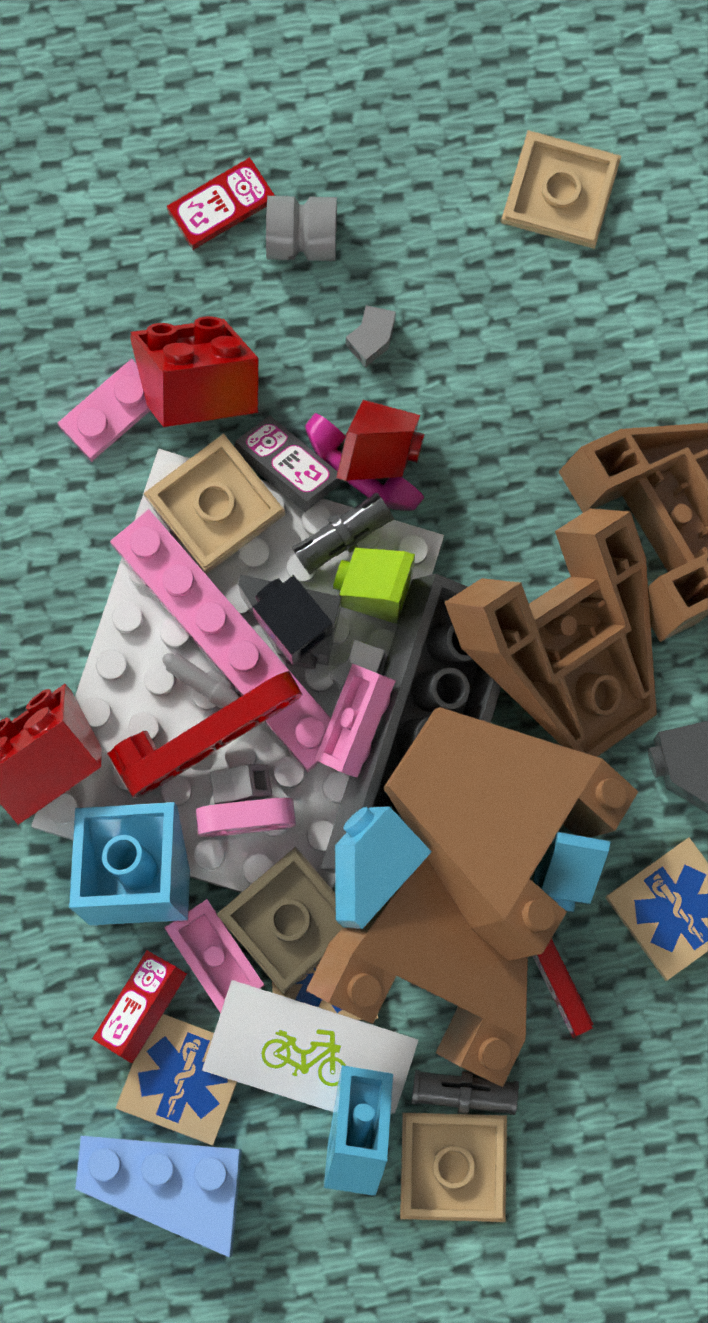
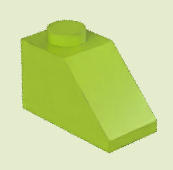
(375, 582)

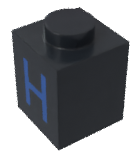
(291, 618)

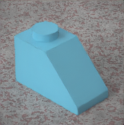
(373, 863)
(571, 869)
(359, 1131)

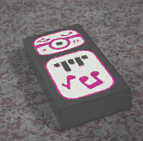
(287, 463)

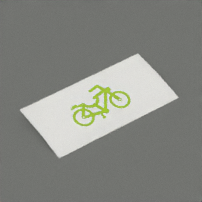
(300, 1047)

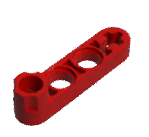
(148, 768)

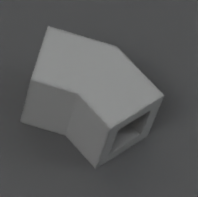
(373, 335)
(361, 655)
(241, 784)

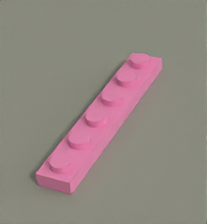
(218, 629)

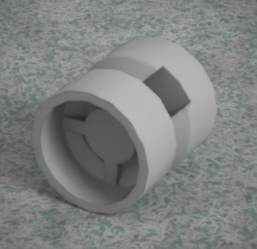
(301, 228)

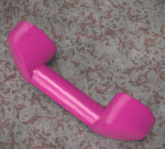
(396, 492)

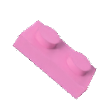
(107, 412)
(355, 720)
(212, 952)

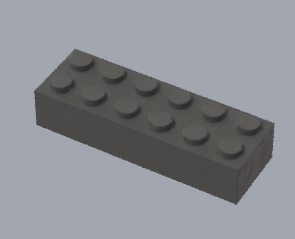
(427, 674)

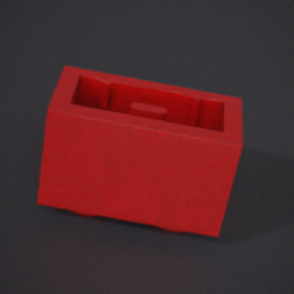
(196, 371)
(45, 752)

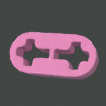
(245, 817)

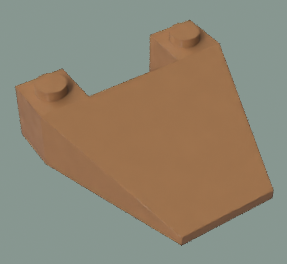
(666, 488)
(579, 650)
(491, 810)
(432, 946)

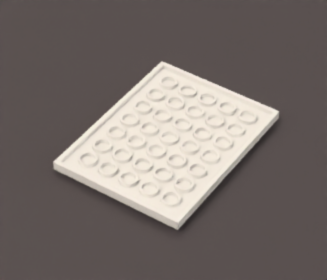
(132, 692)

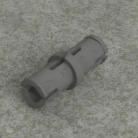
(343, 533)
(464, 1092)

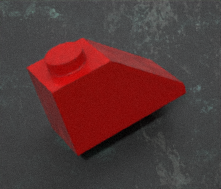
(380, 443)

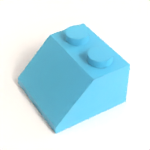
(129, 865)

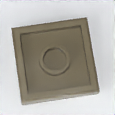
(285, 919)

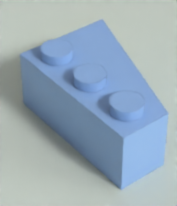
(167, 1184)

